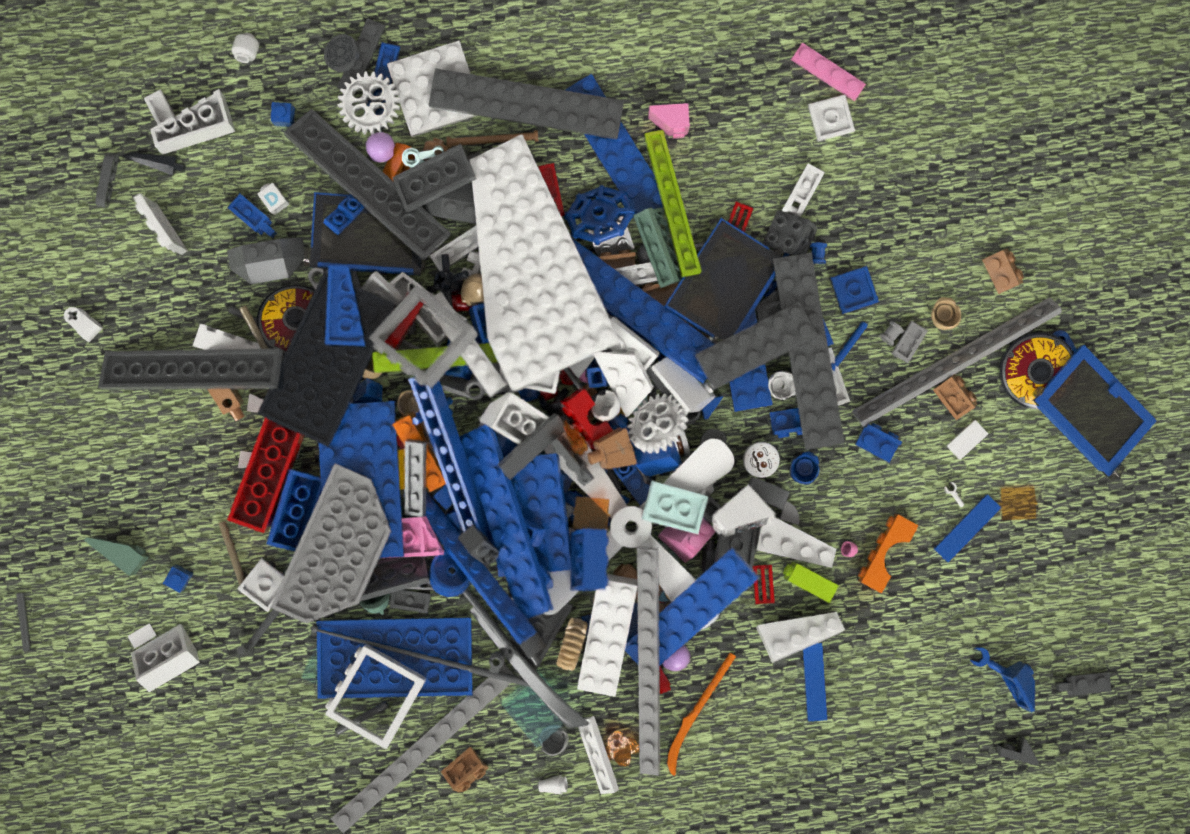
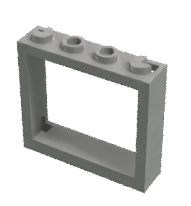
(446, 359)

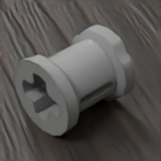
(891, 333)

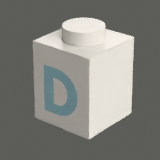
(273, 198)

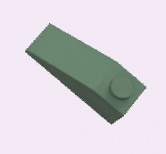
(123, 555)

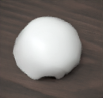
(776, 383)
(606, 406)

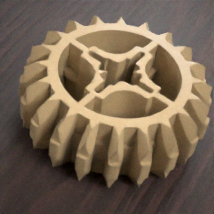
(572, 644)

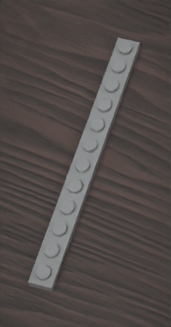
(956, 361)
(648, 660)
(419, 751)

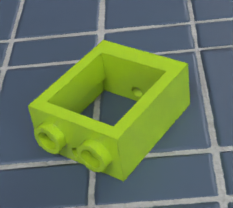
(810, 581)

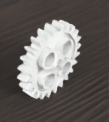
(368, 85)
(657, 423)

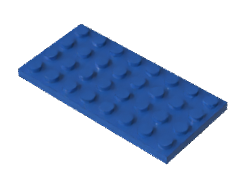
(369, 446)
(429, 636)

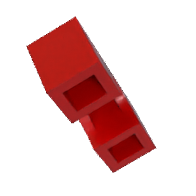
(577, 407)

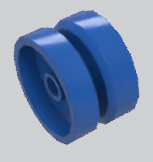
(447, 583)

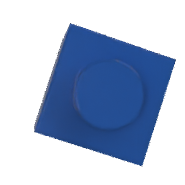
(282, 114)
(178, 578)

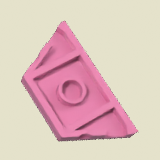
(419, 538)

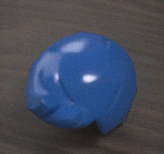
(805, 468)

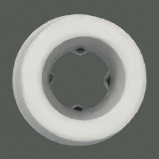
(553, 785)

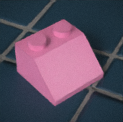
(671, 119)
(685, 543)

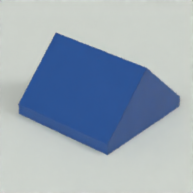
(659, 462)

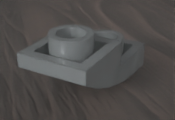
(769, 493)

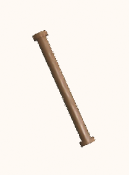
(490, 139)

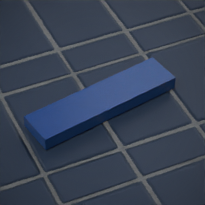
(387, 54)
(967, 528)
(815, 683)

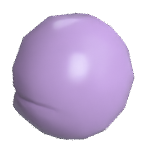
(380, 147)
(678, 660)

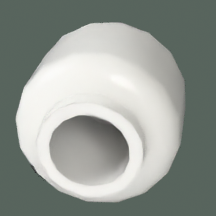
(245, 47)

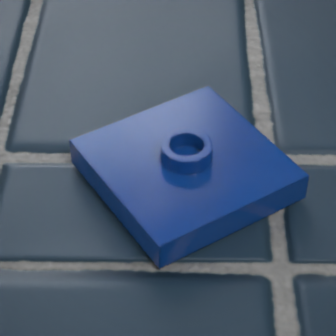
(854, 290)

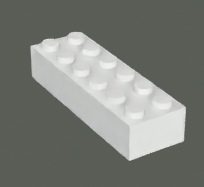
(607, 636)

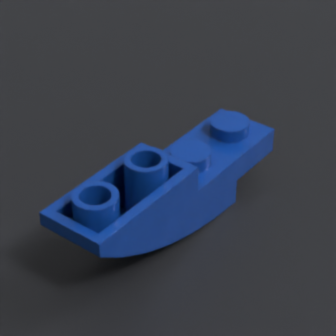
(634, 482)

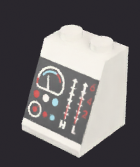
(742, 514)

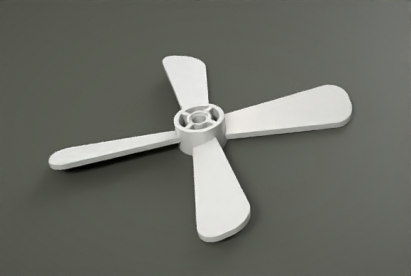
(700, 470)

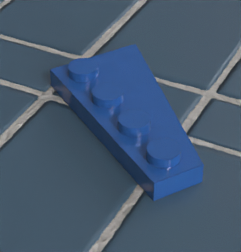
(342, 313)

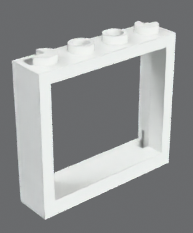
(351, 671)

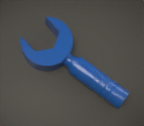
(985, 660)

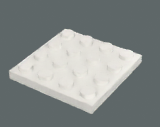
(414, 82)

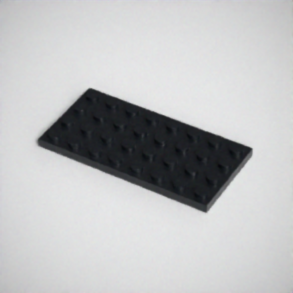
(318, 377)

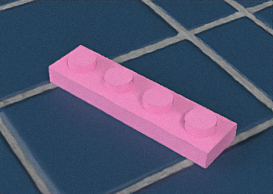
(828, 72)

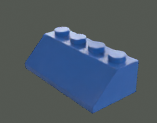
(294, 509)

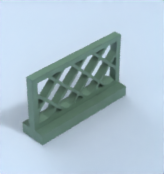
(655, 242)

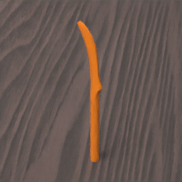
(688, 720)

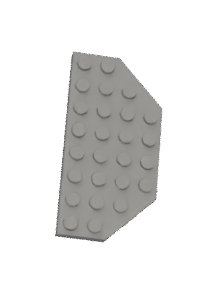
(335, 549)

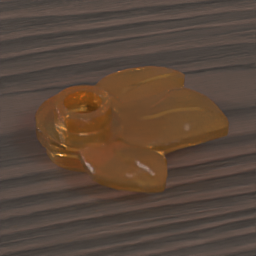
(577, 442)
(622, 751)

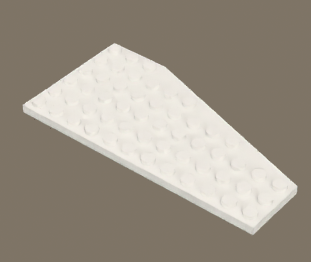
(533, 279)

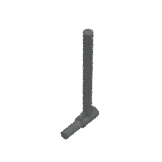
(249, 647)

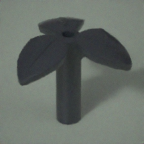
(556, 406)

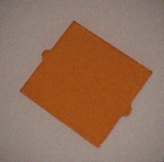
(1018, 503)
(591, 513)

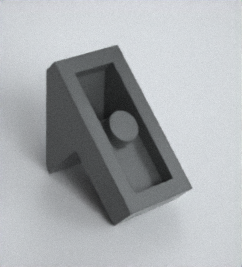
(1022, 753)

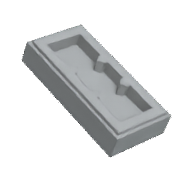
(909, 342)

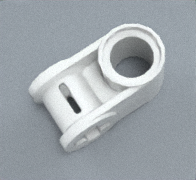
(85, 325)

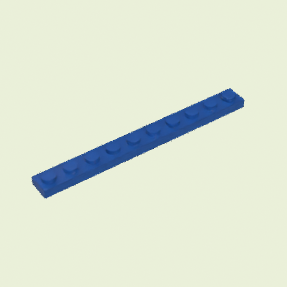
(478, 574)

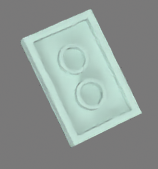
(674, 507)

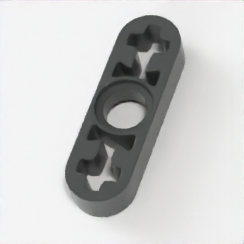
(107, 176)

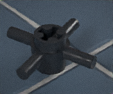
(447, 281)

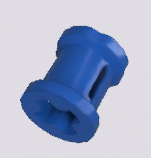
(818, 252)

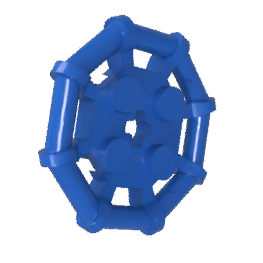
(602, 222)

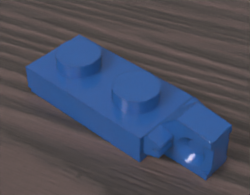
(251, 216)

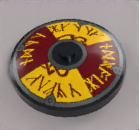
(281, 315)
(1031, 364)

